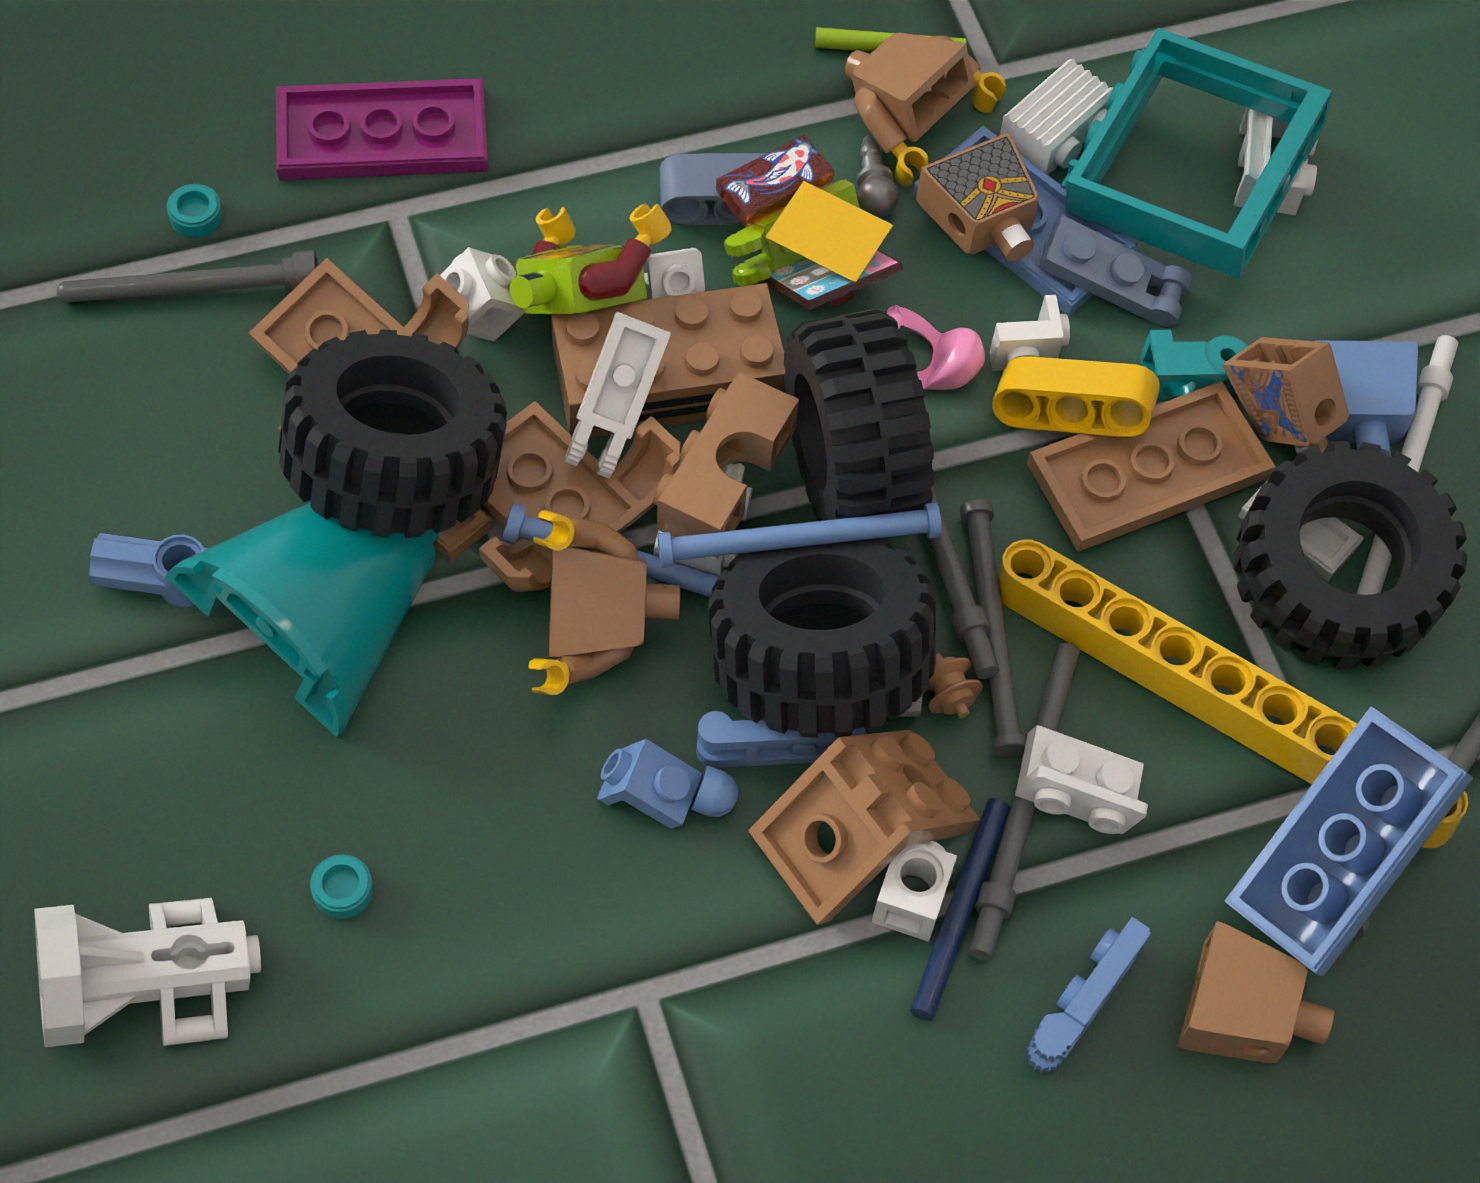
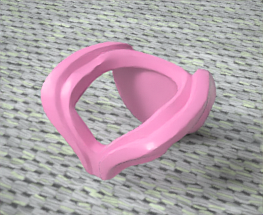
(956, 353)

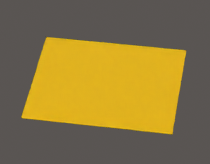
(829, 231)

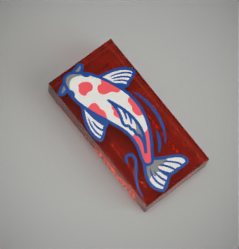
(773, 179)

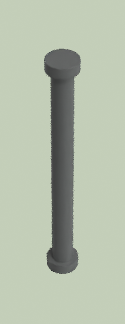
(977, 516)

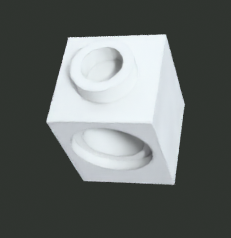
(910, 910)

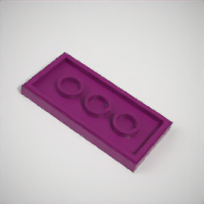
(381, 129)

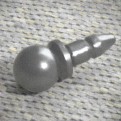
(876, 189)

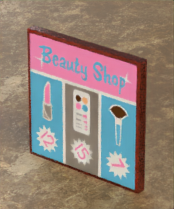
(816, 285)

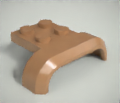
(333, 306)
(537, 477)

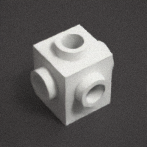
(486, 285)

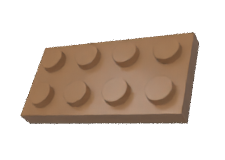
(1186, 457)

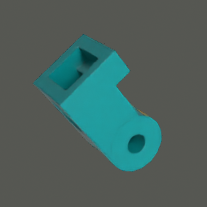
(1188, 365)

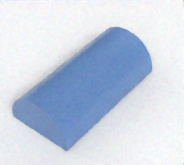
(1348, 840)

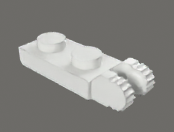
(618, 388)

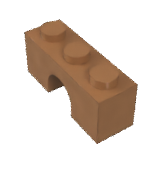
(743, 425)

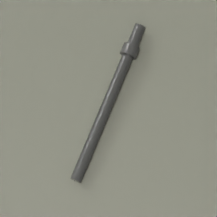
(968, 618)
(997, 896)

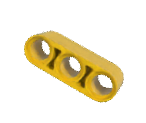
(1076, 396)

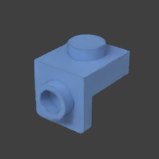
(650, 782)

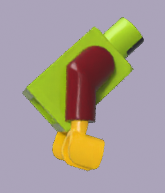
(585, 276)

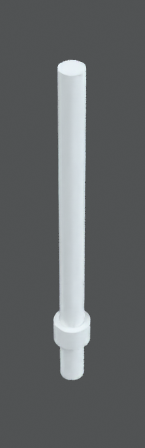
(1432, 389)

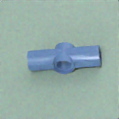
(141, 564)

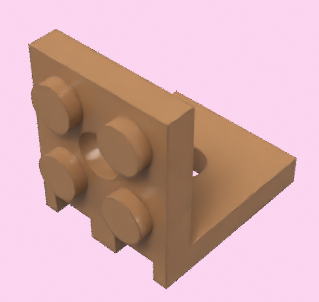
(877, 799)

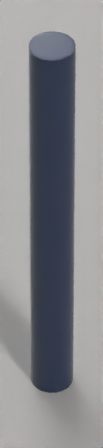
(959, 910)

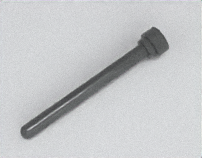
(289, 273)

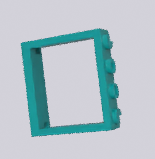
(1223, 76)

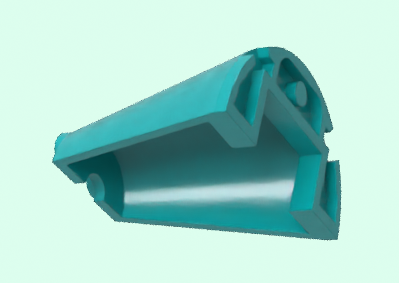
(315, 598)

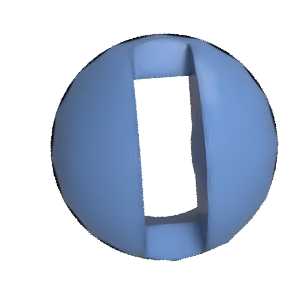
(715, 793)

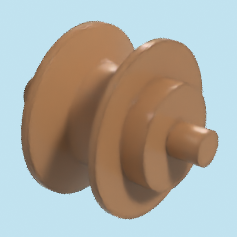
(951, 687)

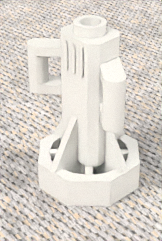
(97, 971)

